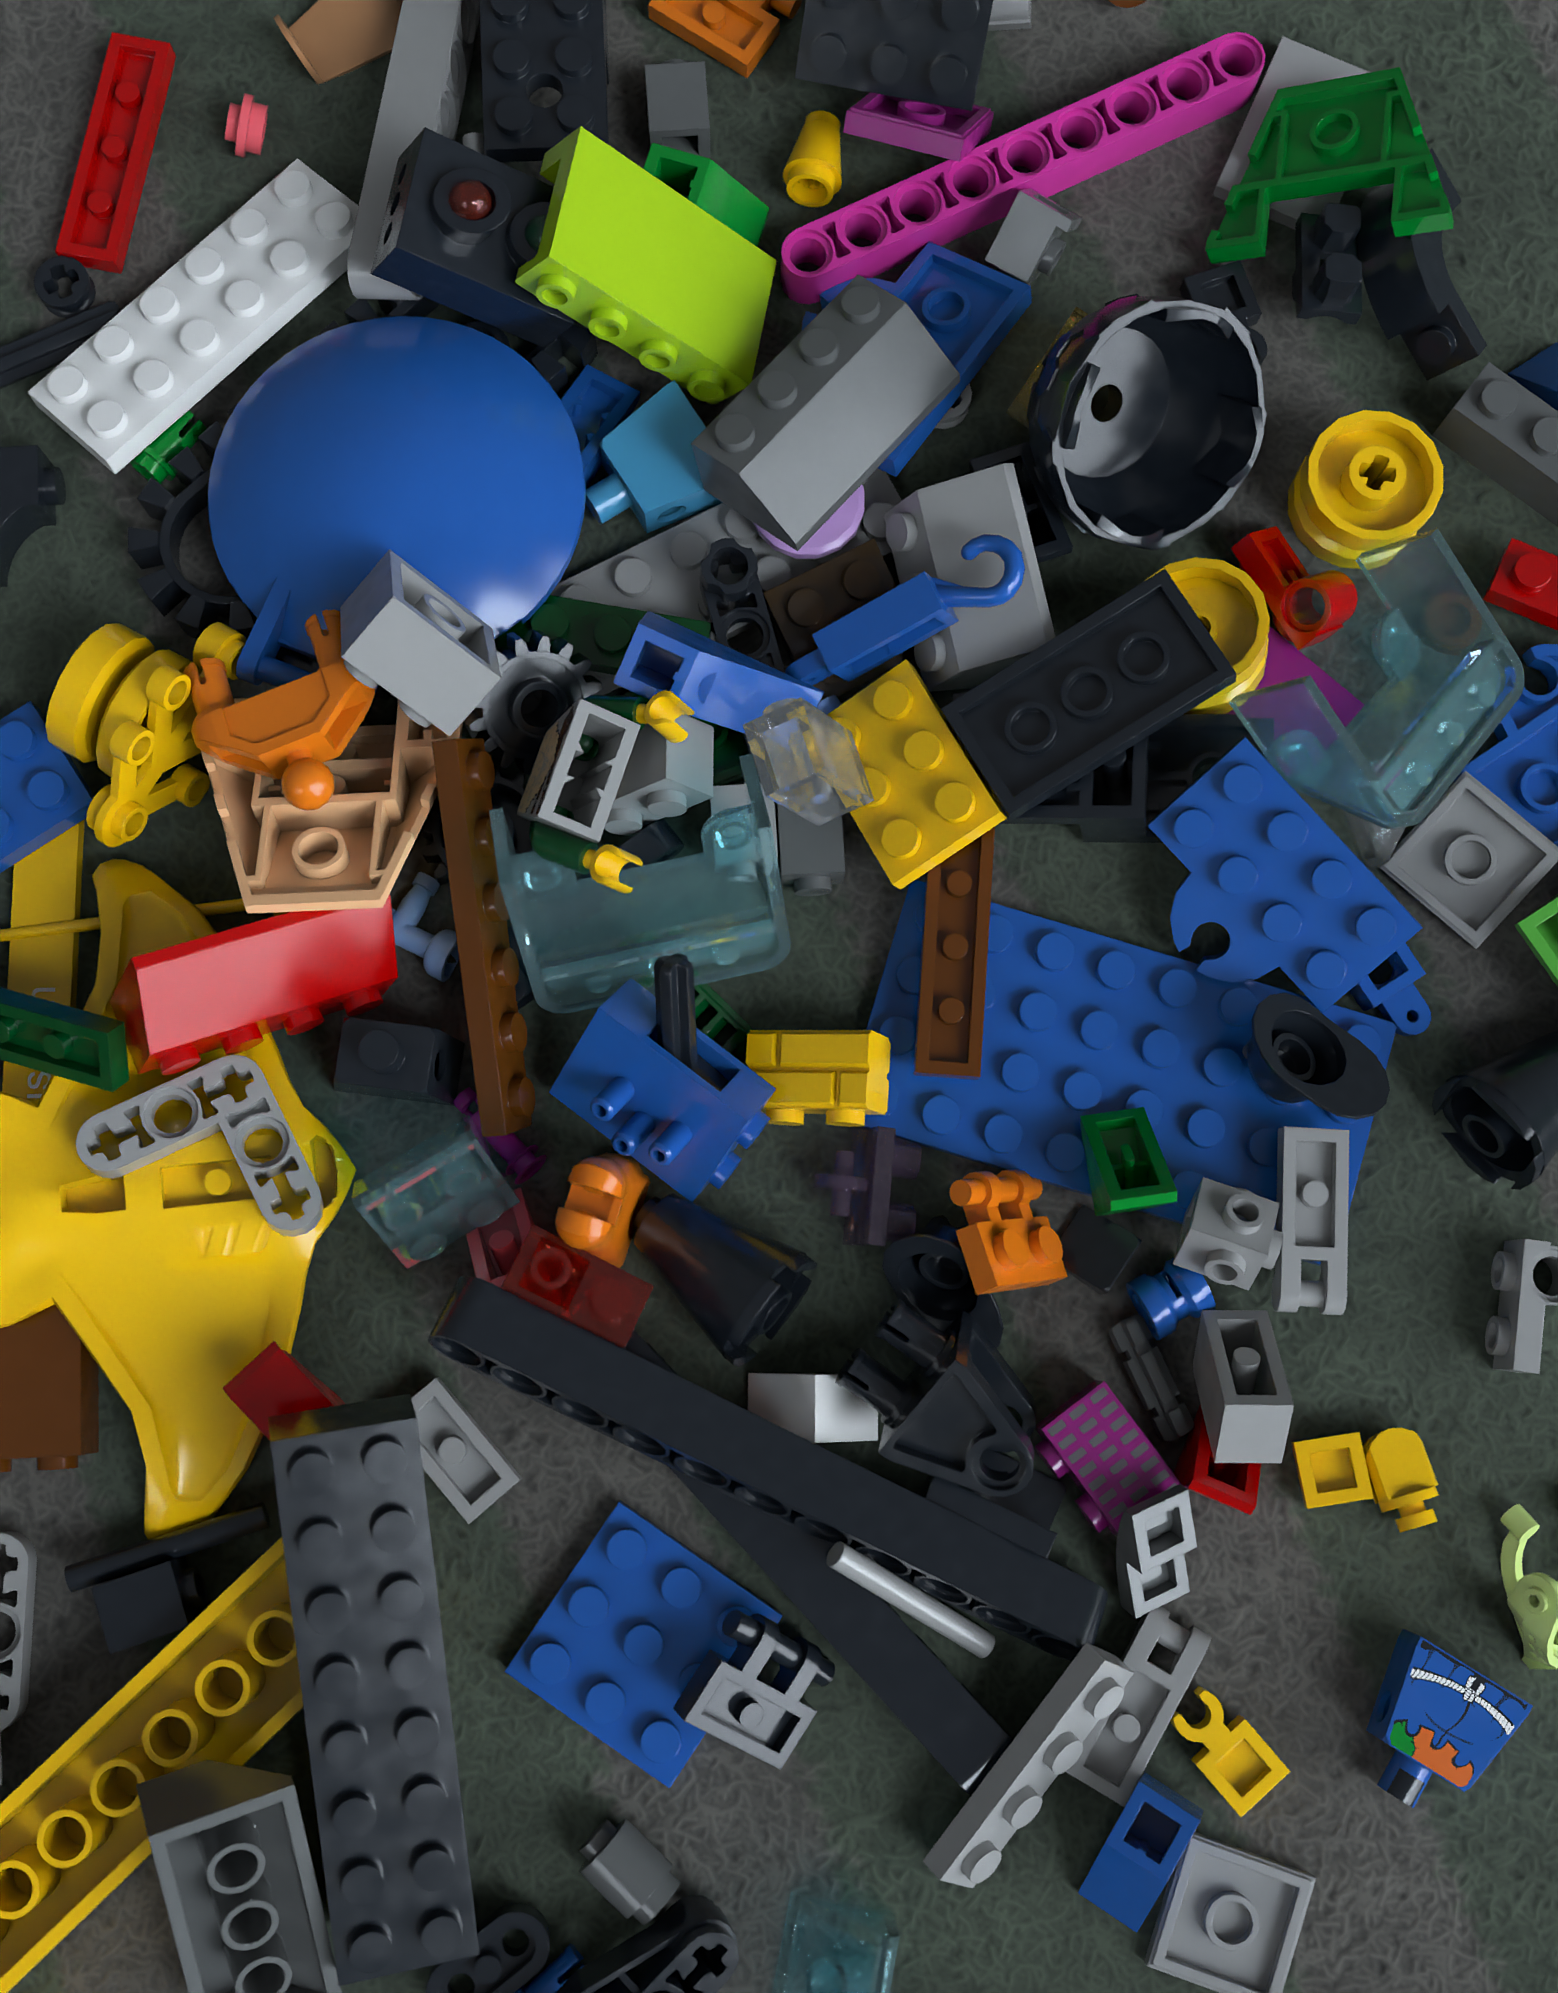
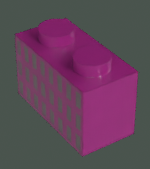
(1103, 1455)

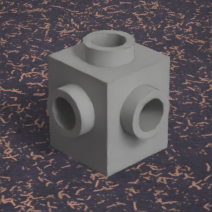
(1228, 1234)

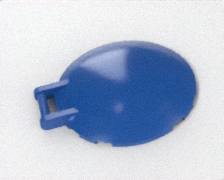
(400, 444)

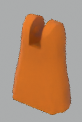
(602, 1206)

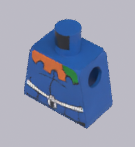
(1439, 1719)

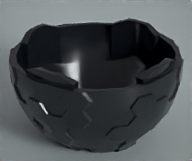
(1175, 426)

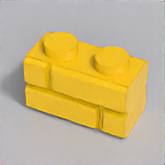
(822, 1074)

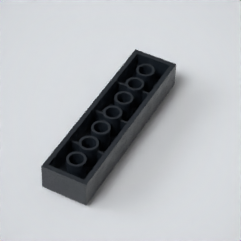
(374, 1686)

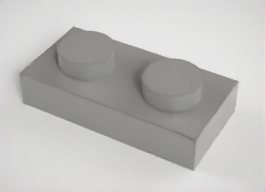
(460, 1453)

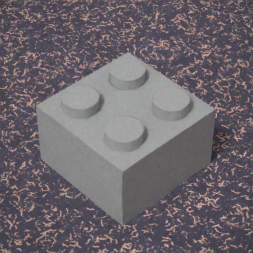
(417, 645)

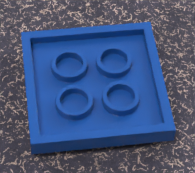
(631, 1638)

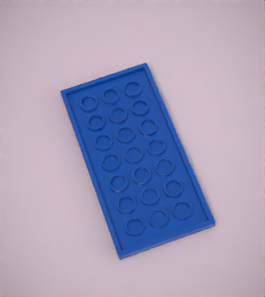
(1096, 1030)

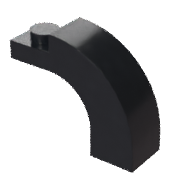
(1412, 285)

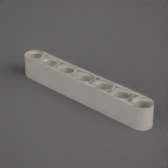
(420, 91)

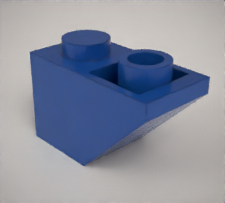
(1141, 1852)

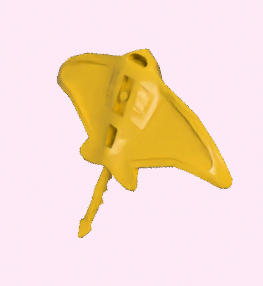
(173, 1262)

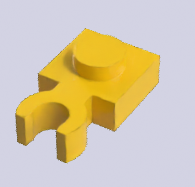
(1232, 1755)

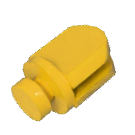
(1401, 1476)

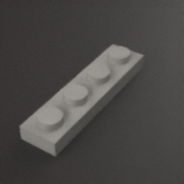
(1039, 1752)

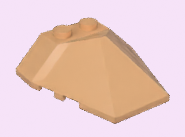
(347, 848)

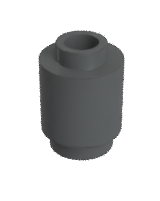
(628, 1870)

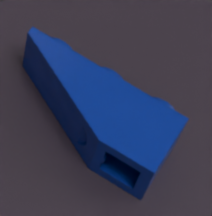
(704, 674)

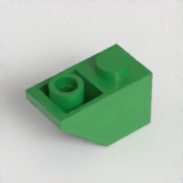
(710, 189)

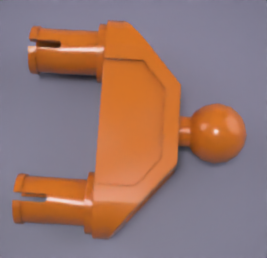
(287, 728)

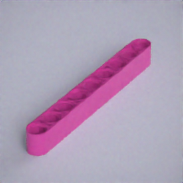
(1038, 146)

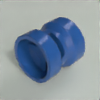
(1169, 1297)

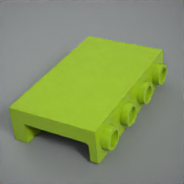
(649, 270)

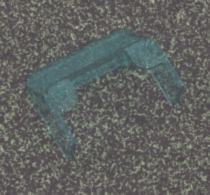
(1442, 698)
(710, 905)

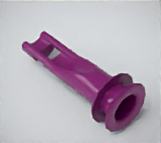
(509, 1147)

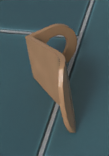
(342, 35)

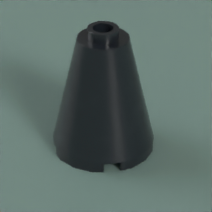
(1505, 1112)
(722, 1272)

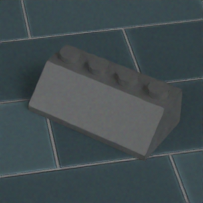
(824, 413)
(238, 1880)

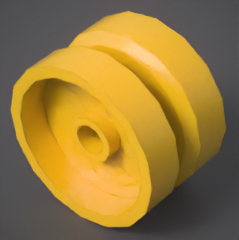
(1364, 486)
(1234, 616)
(102, 690)

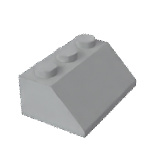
(928, 536)

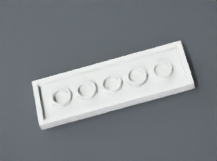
(201, 317)

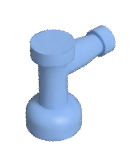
(419, 942)

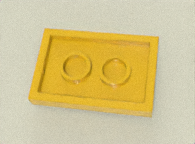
(920, 776)

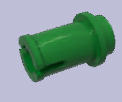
(155, 457)

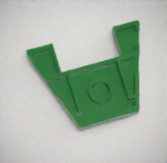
(1332, 141)

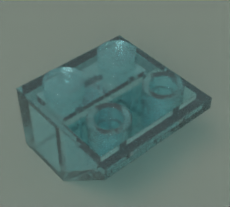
(435, 1193)

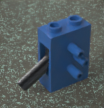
(664, 1084)

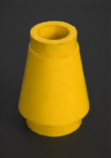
(815, 161)

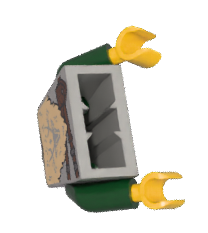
(580, 776)

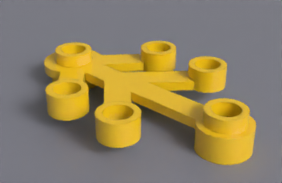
(123, 807)

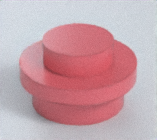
(246, 126)

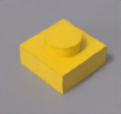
(1332, 1470)

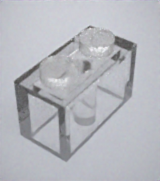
(807, 761)

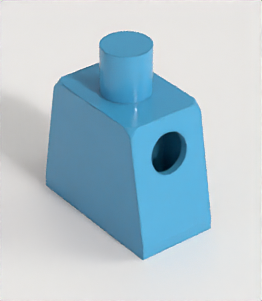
(652, 464)

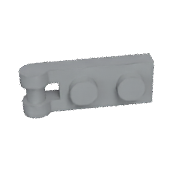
(1313, 1218)
(1125, 1740)

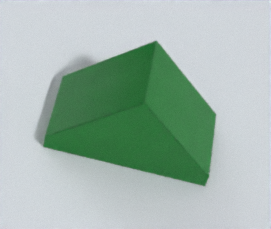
(1125, 1162)

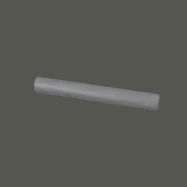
(910, 1599)

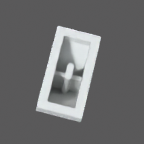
(812, 1407)

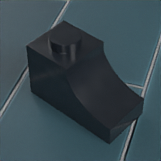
(27, 498)

